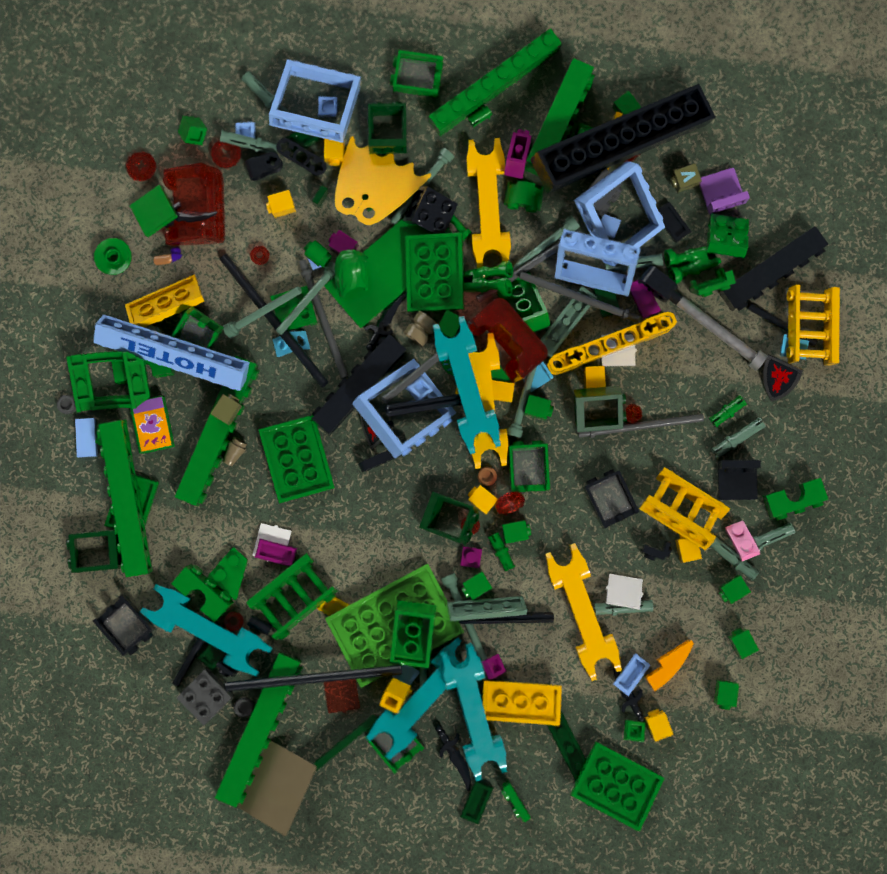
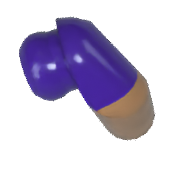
(169, 258)

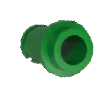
(481, 115)

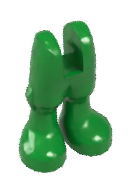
(698, 262)
(481, 284)

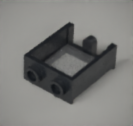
(610, 498)
(124, 626)

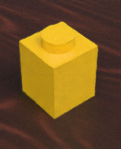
(333, 152)
(280, 204)
(594, 377)
(481, 499)
(687, 550)
(395, 695)
(658, 725)

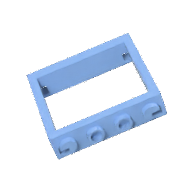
(310, 125)
(585, 204)
(600, 249)
(379, 426)

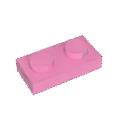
(742, 540)

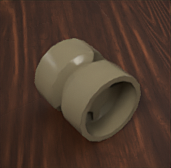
(420, 329)

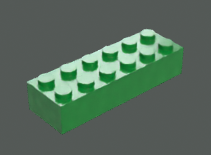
(564, 108)

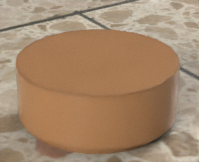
(487, 476)

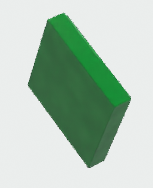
(153, 211)

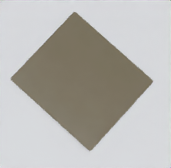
(278, 787)

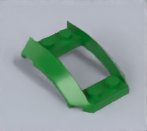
(83, 387)

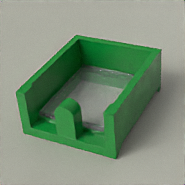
(417, 73)
(197, 329)
(529, 467)
(383, 743)

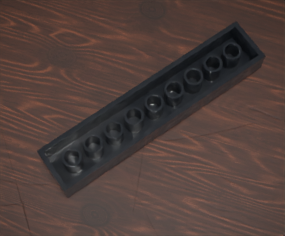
(622, 138)

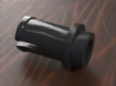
(259, 625)

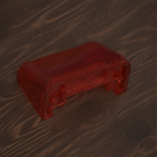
(198, 190)
(512, 335)

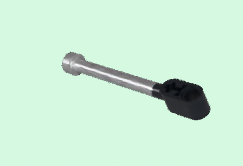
(665, 289)

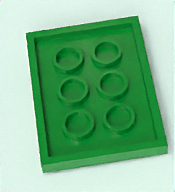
(435, 272)
(296, 459)
(617, 786)

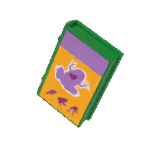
(152, 425)

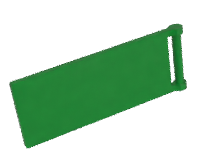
(385, 272)

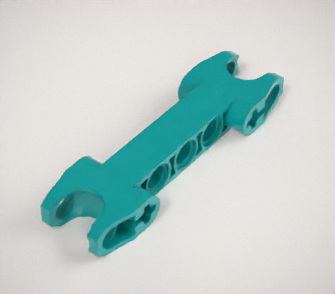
(457, 351)
(236, 646)
(400, 724)
(482, 745)

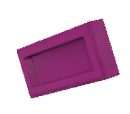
(644, 300)
(276, 552)

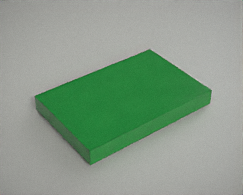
(147, 493)

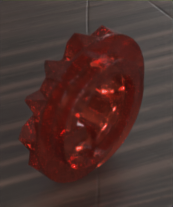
(224, 162)
(146, 172)
(503, 503)

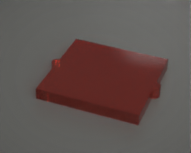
(341, 695)

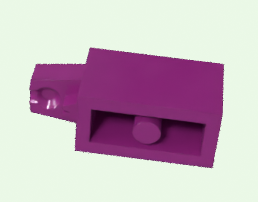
(518, 154)

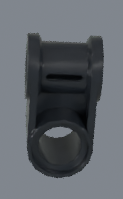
(261, 166)

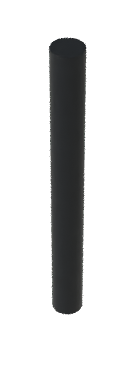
(776, 321)
(188, 661)

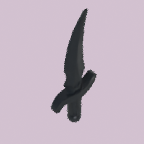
(189, 216)
(386, 319)
(631, 700)
(455, 756)

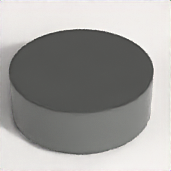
(66, 404)
(243, 707)

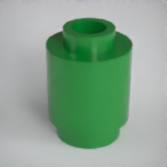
(317, 253)

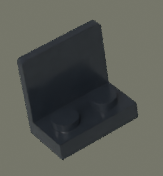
(430, 210)
(738, 479)

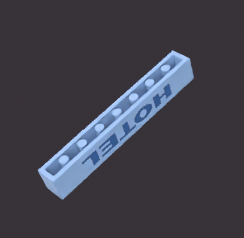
(171, 352)

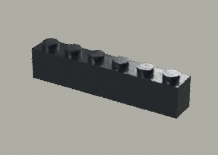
(774, 268)
(363, 377)

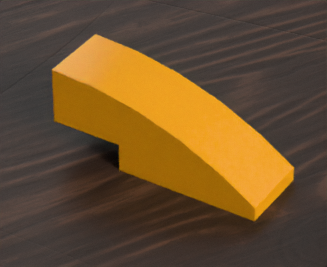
(669, 665)

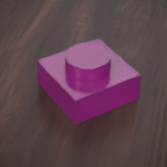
(471, 557)
(493, 666)

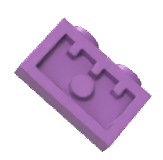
(722, 191)

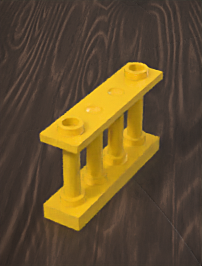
(830, 317)
(676, 521)

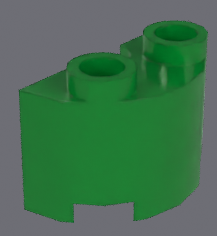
(523, 195)

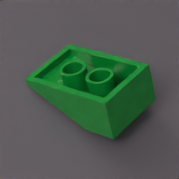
(528, 304)
(413, 634)

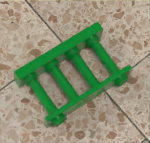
(274, 589)

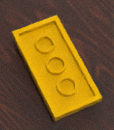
(165, 302)
(522, 702)

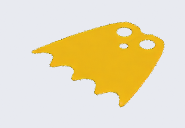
(378, 178)

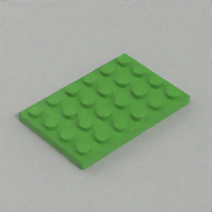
(367, 625)

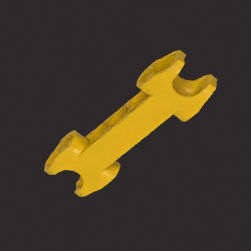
(486, 169)
(637, 330)
(482, 364)
(571, 579)

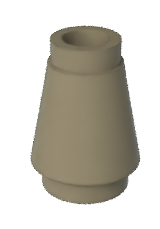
(234, 450)

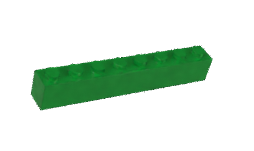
(495, 82)
(211, 444)
(125, 498)
(256, 733)

